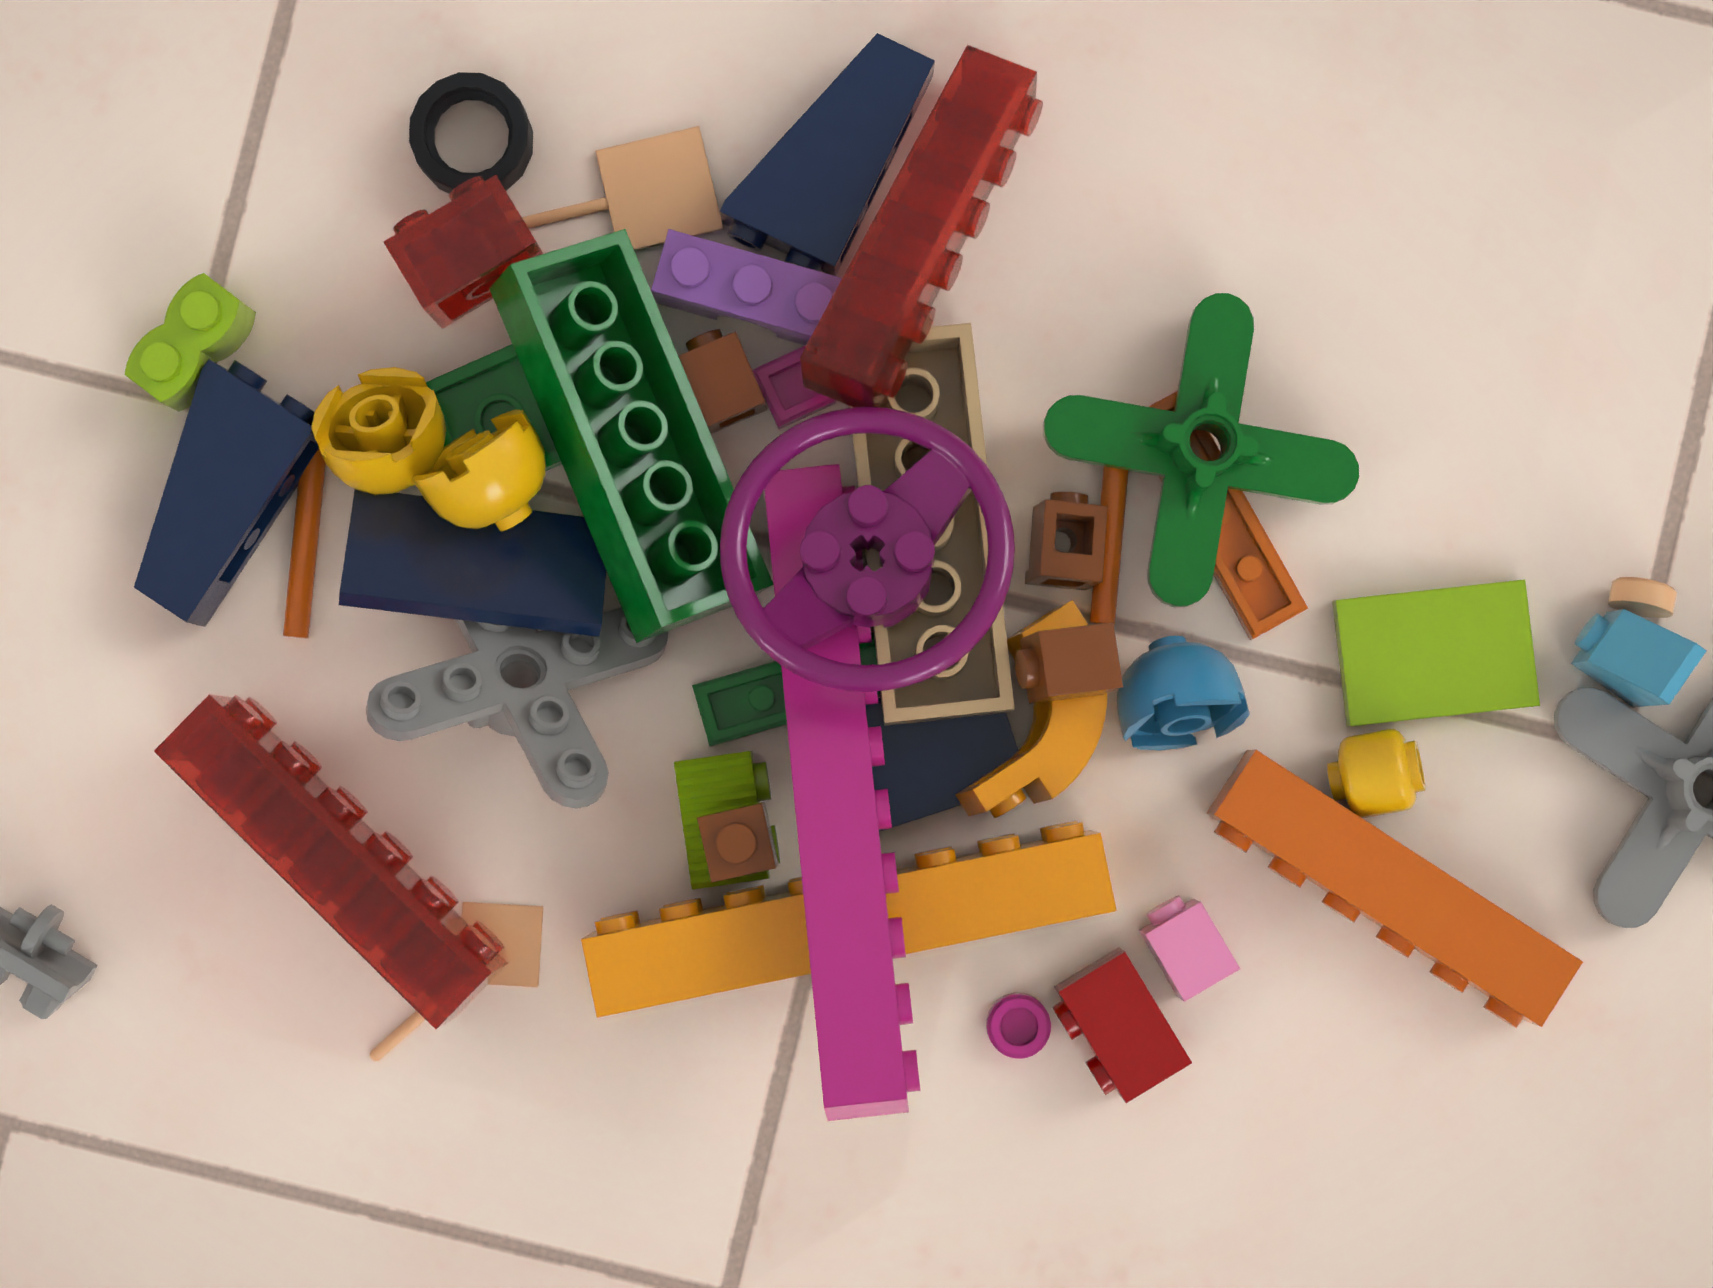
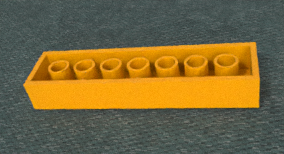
(766, 938)

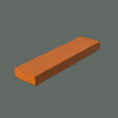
(1246, 559)

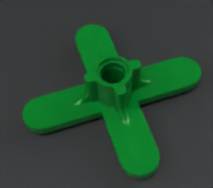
(1191, 487)

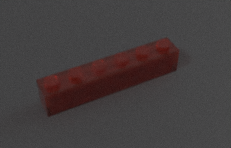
(920, 231)

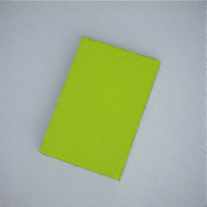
(1435, 653)

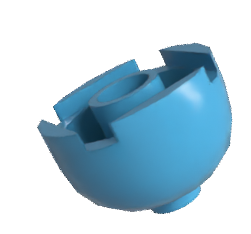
(1178, 692)

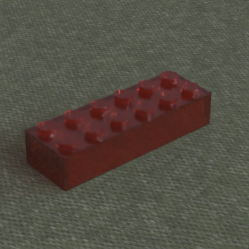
(333, 856)

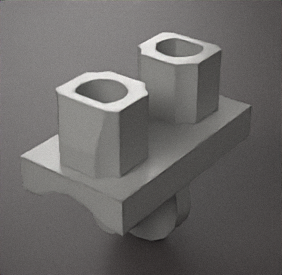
(41, 957)

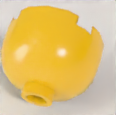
(380, 430)
(487, 475)

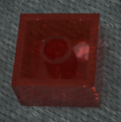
(461, 248)

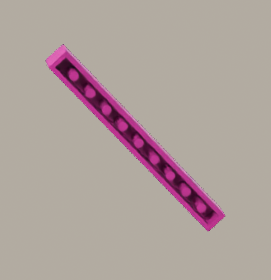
(840, 846)

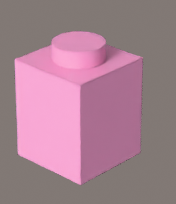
(1187, 946)

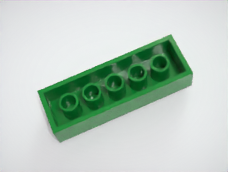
(625, 428)

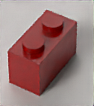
(1121, 1025)

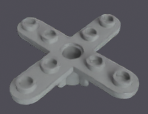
(519, 689)
(1662, 770)

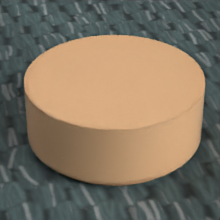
(1642, 597)

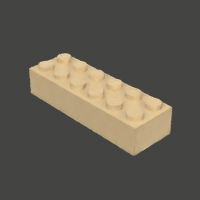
(945, 390)

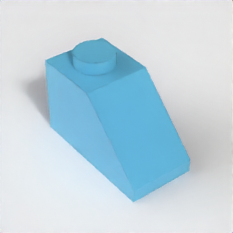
(1635, 657)

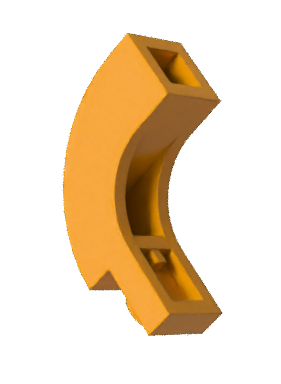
(1057, 745)

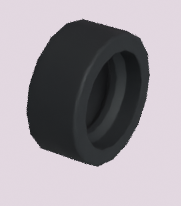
(454, 90)

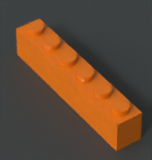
(1394, 889)

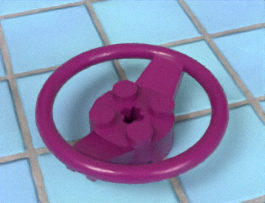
(897, 522)

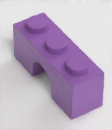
(741, 285)

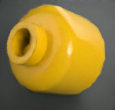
(1377, 773)

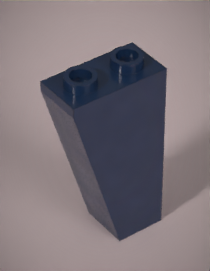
(830, 164)
(223, 489)

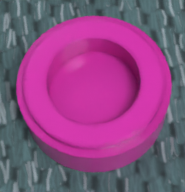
(1018, 1025)

